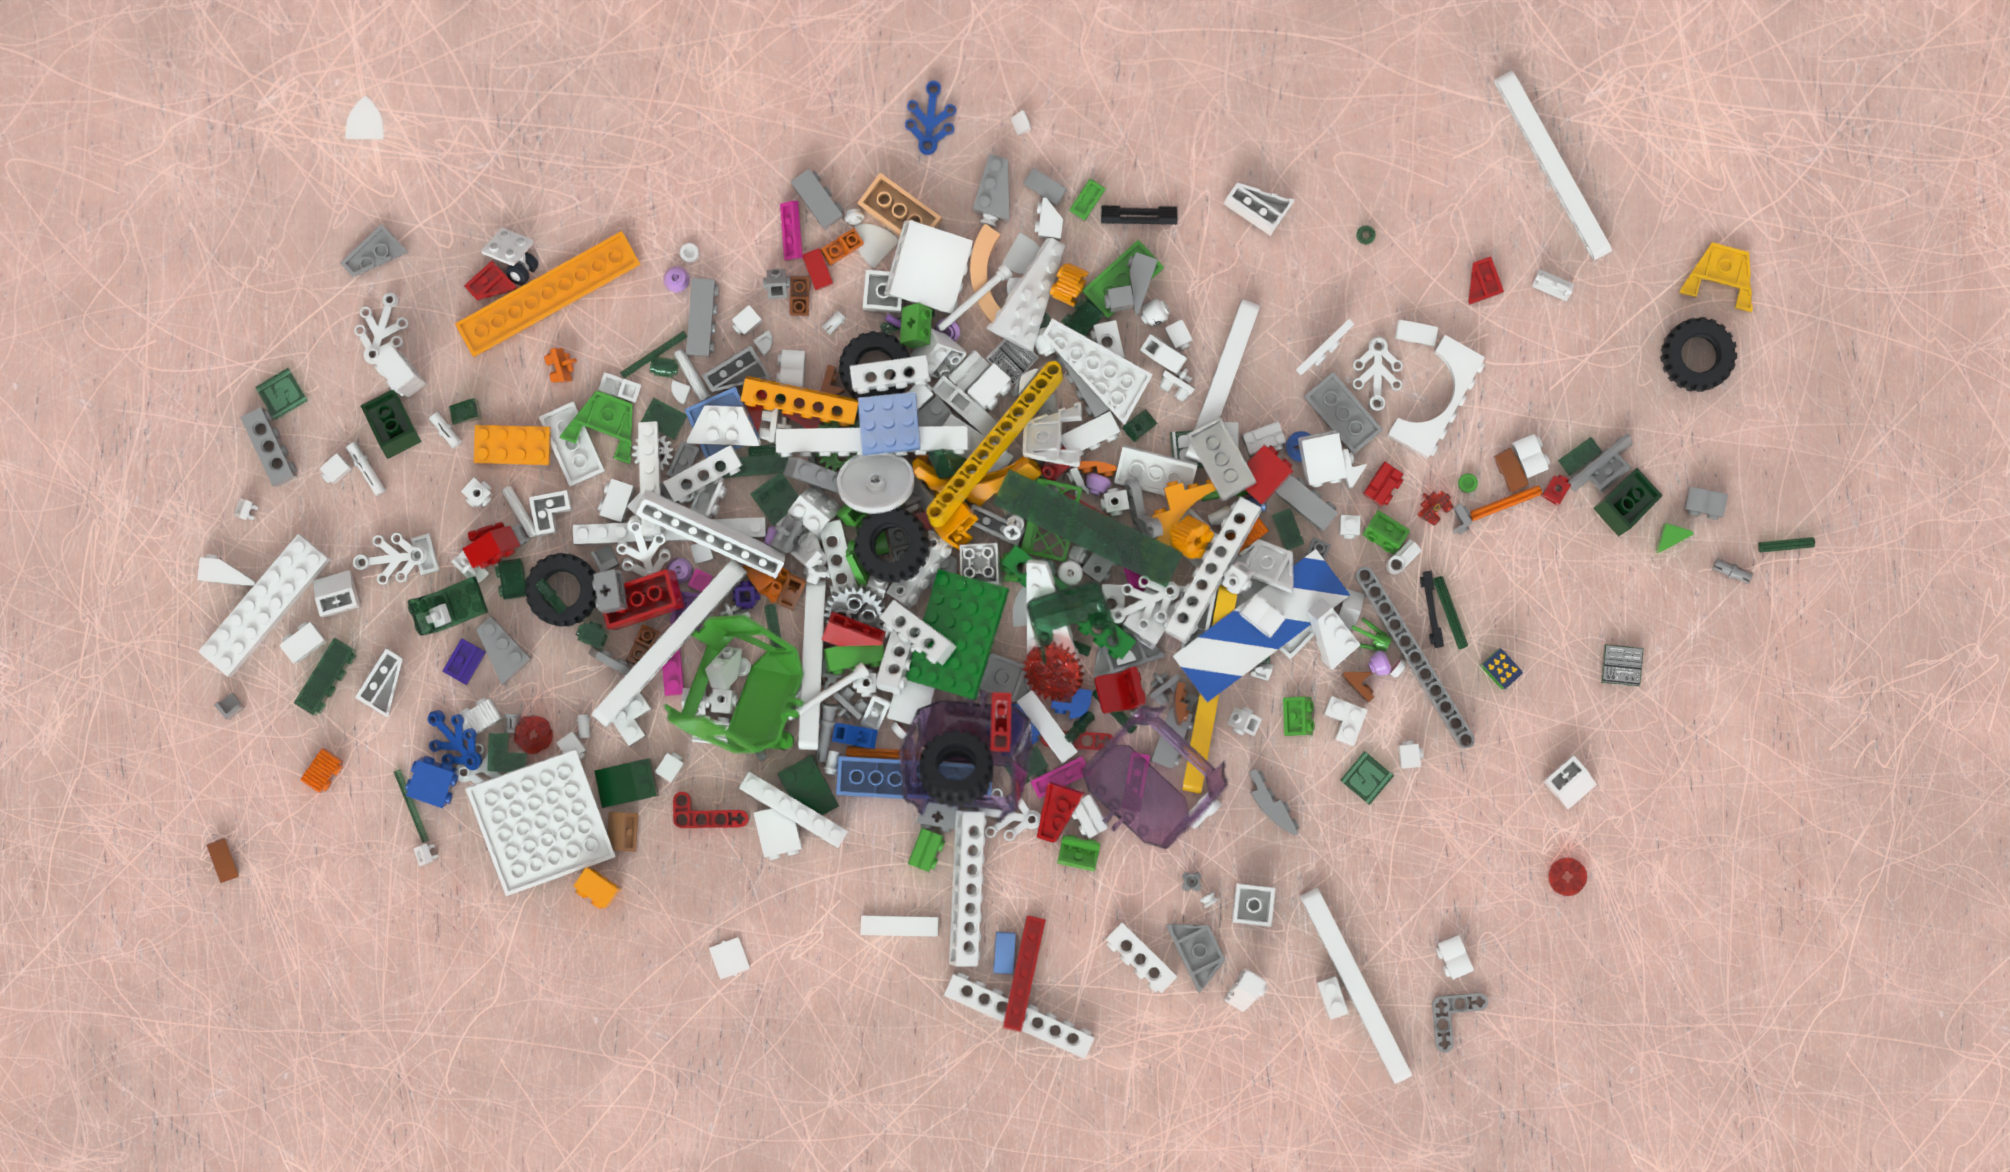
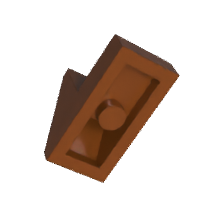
(829, 378)
(791, 591)
(1355, 680)

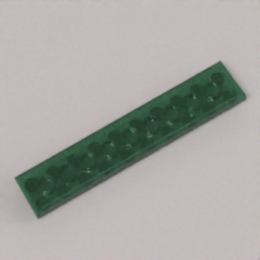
(1087, 528)

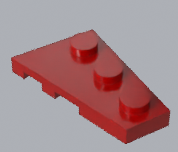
(1057, 810)

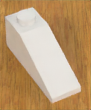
(219, 571)

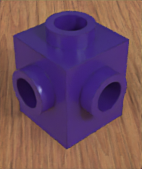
(741, 599)

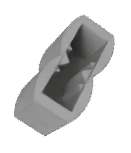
(1705, 502)

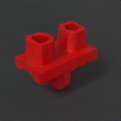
(1053, 470)

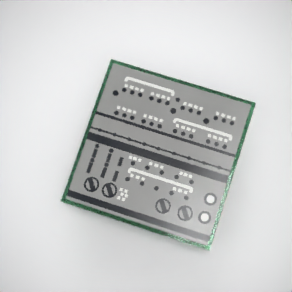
(1622, 665)

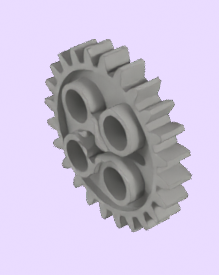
(842, 603)

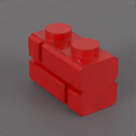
(1383, 483)

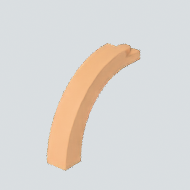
(979, 261)

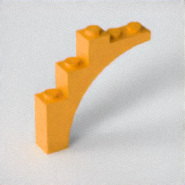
(988, 484)
(1178, 503)

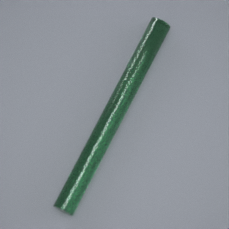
(655, 353)
(411, 806)

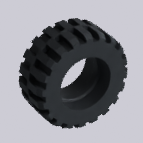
(1716, 336)
(871, 342)
(910, 562)
(545, 569)
(950, 746)

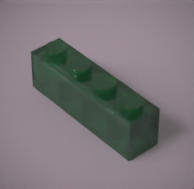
(325, 676)

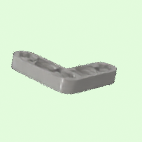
(1141, 522)
(1450, 1008)

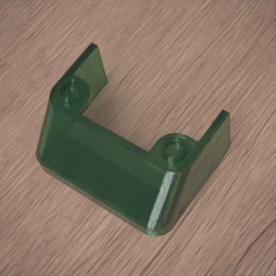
(1067, 608)

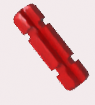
(474, 535)

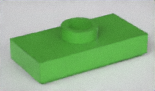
(1087, 199)

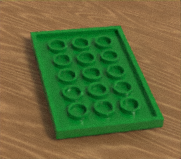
(968, 617)

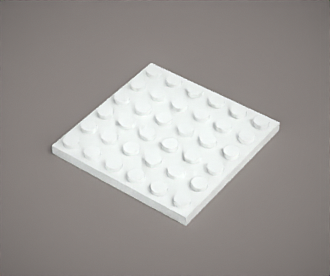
(540, 822)

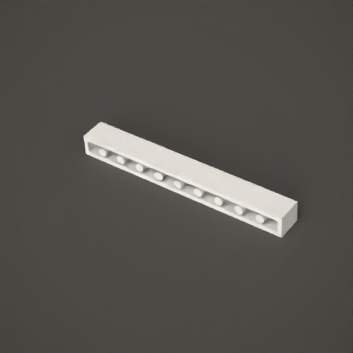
(848, 440)
(616, 532)

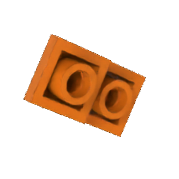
(842, 246)
(1102, 468)

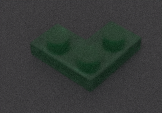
(498, 757)

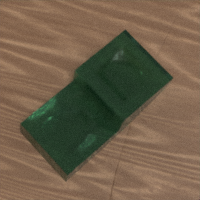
(1580, 456)

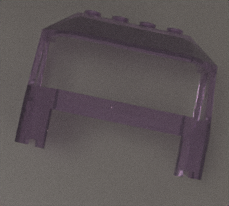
(974, 718)
(1139, 792)

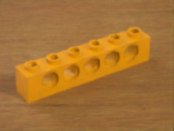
(810, 396)

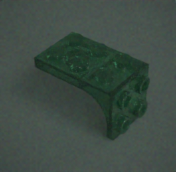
(462, 600)

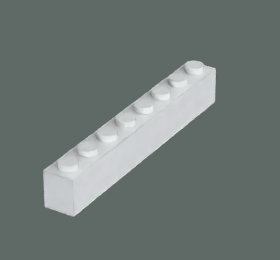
(710, 533)

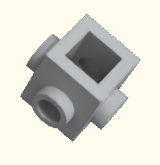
(776, 283)

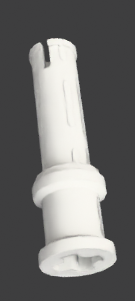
(1012, 526)

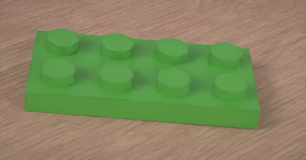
(1116, 276)

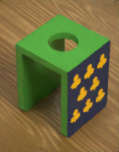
(1501, 669)

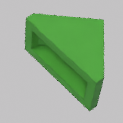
(1670, 536)

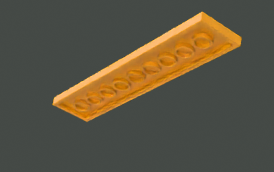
(547, 294)

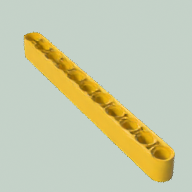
(993, 452)
(1206, 710)

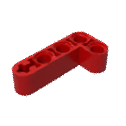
(710, 814)

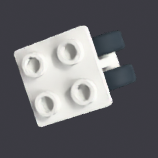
(512, 249)

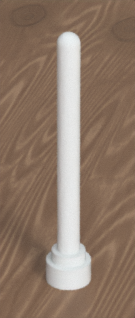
(1002, 274)
(859, 672)

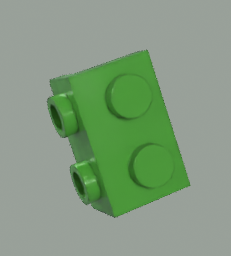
(1078, 853)

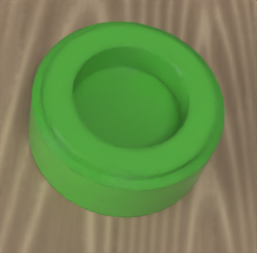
(1467, 483)

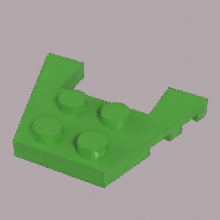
(606, 416)

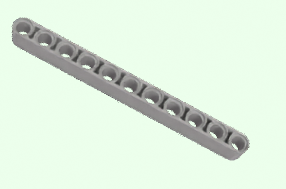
(1423, 663)

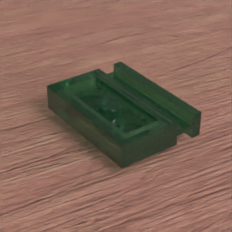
(668, 418)

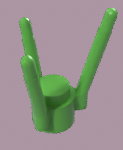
(1380, 640)

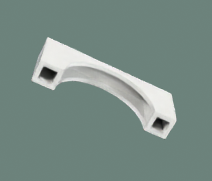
(1463, 366)

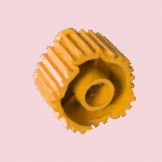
(1070, 284)
(1191, 537)

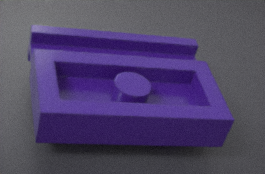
(464, 661)

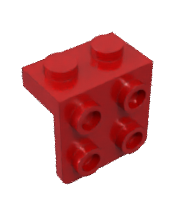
(1120, 691)

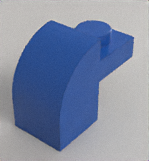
(1079, 704)
(854, 735)

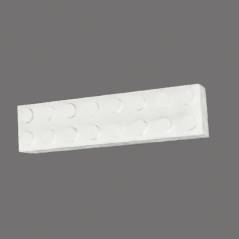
(264, 605)

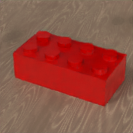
(647, 599)

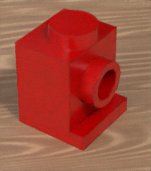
(1551, 494)

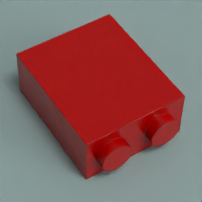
(1268, 472)

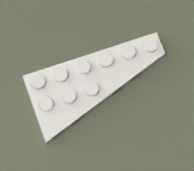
(1106, 373)
(1041, 583)

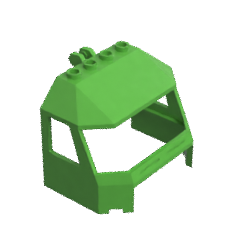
(764, 698)

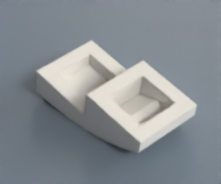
(1416, 332)
(619, 387)

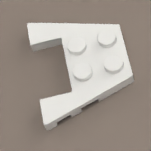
(1044, 435)

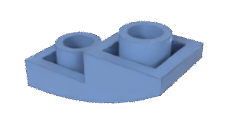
(1004, 952)

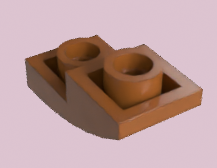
(799, 295)
(1511, 470)
(642, 644)
(1180, 711)
(222, 860)

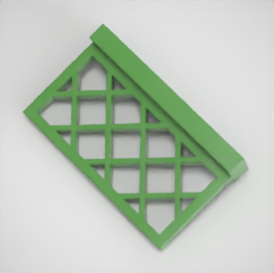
(1032, 529)

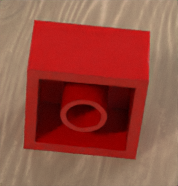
(491, 548)

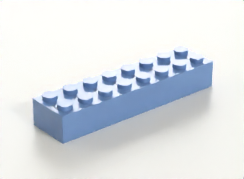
(883, 776)

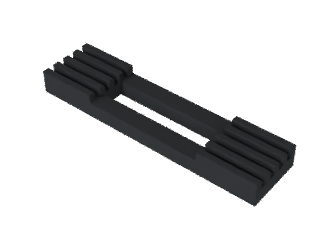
(1166, 215)
(1427, 582)

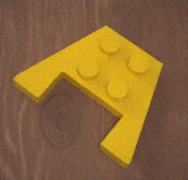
(1726, 267)

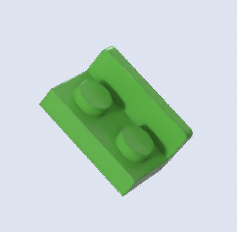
(1386, 532)
(1298, 716)

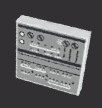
(1011, 359)

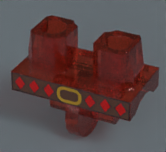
(1432, 504)

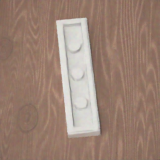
(1046, 726)
(899, 926)

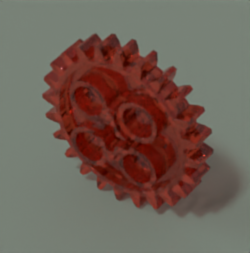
(1057, 686)

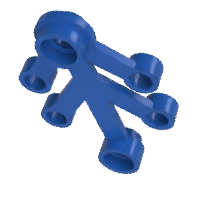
(930, 122)
(456, 741)

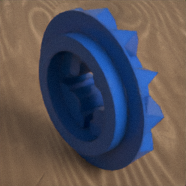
(1293, 442)

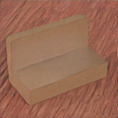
(623, 831)

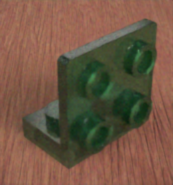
(775, 498)

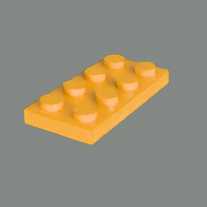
(512, 444)

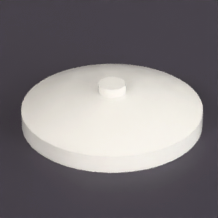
(875, 482)

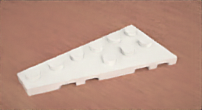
(1027, 302)

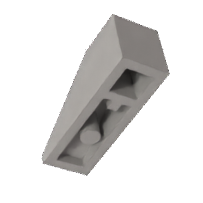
(1140, 276)

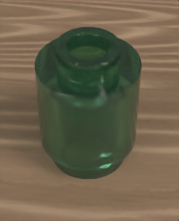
(664, 367)

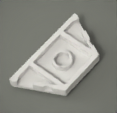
(1329, 345)
(724, 427)
(1270, 563)

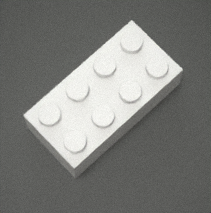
(399, 371)

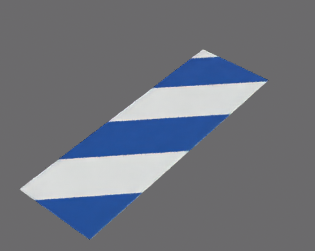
(1237, 646)

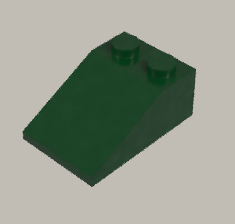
(390, 424)
(1628, 502)
(626, 783)
(808, 786)

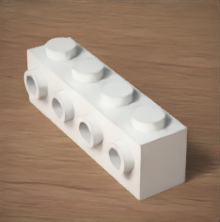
(908, 591)

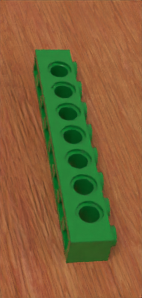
(1117, 651)

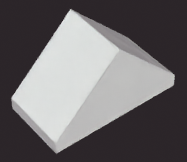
(1351, 608)

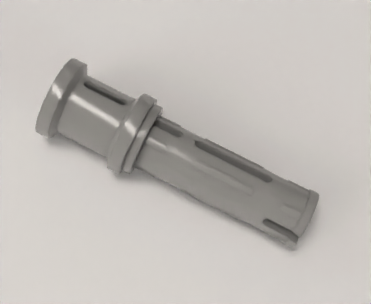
(826, 722)

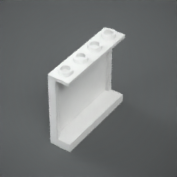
(929, 267)

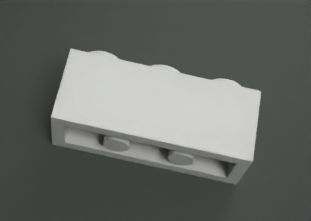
(1092, 433)

